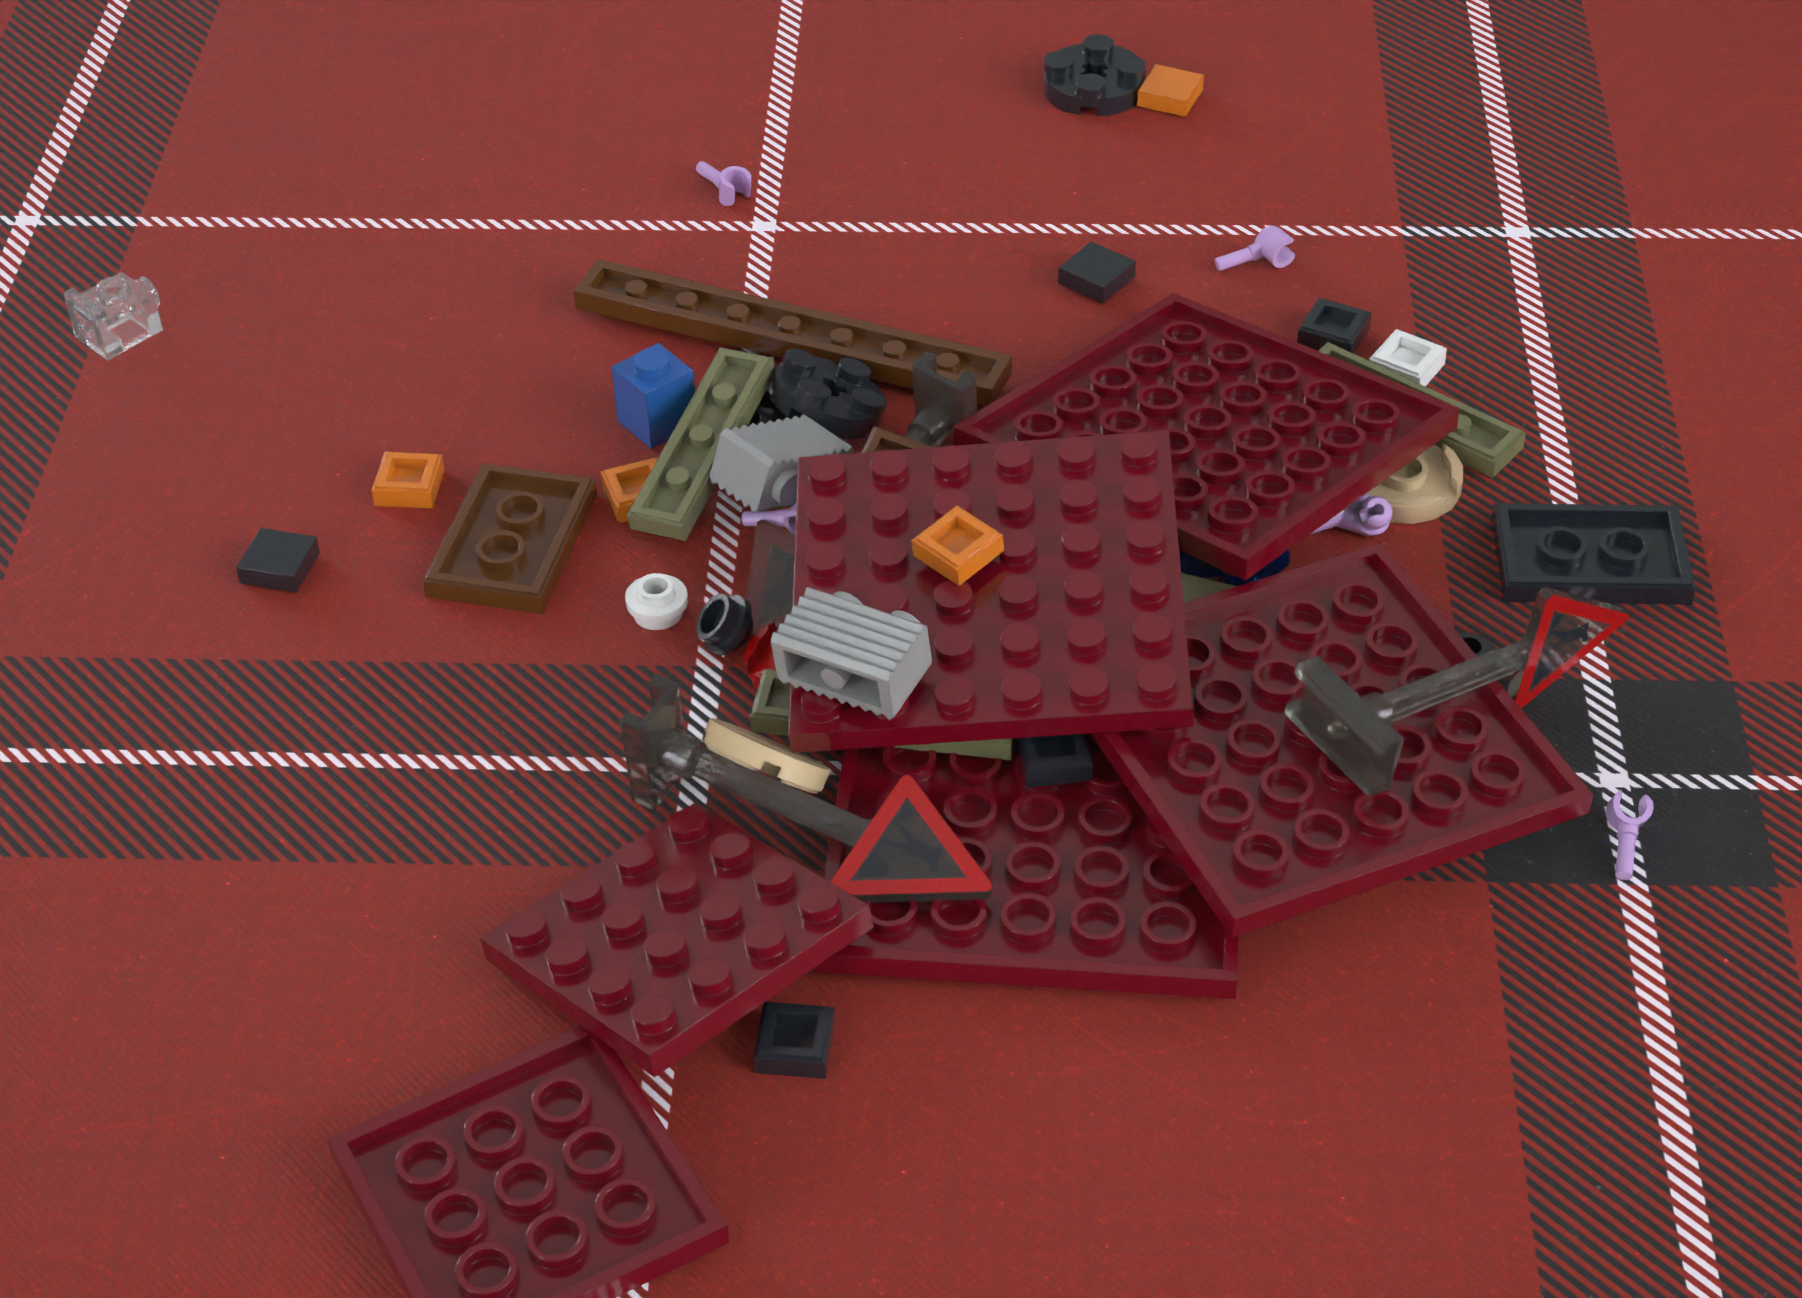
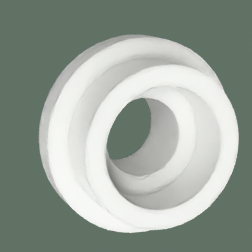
(656, 601)

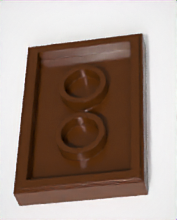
(510, 538)

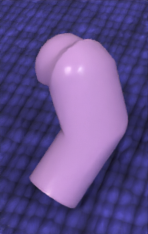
(1365, 517)

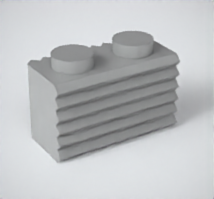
(762, 459)
(851, 651)

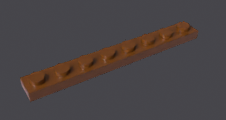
(777, 326)

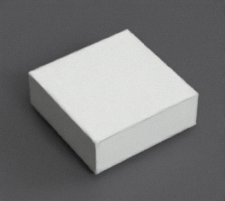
(1410, 356)

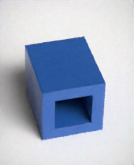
(652, 393)

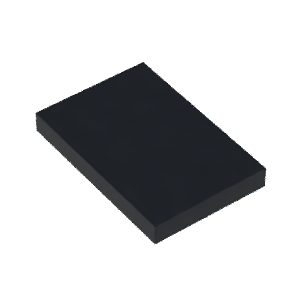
(1593, 552)

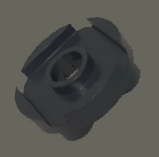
(1093, 76)
(828, 393)

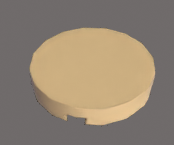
(1424, 486)
(765, 755)

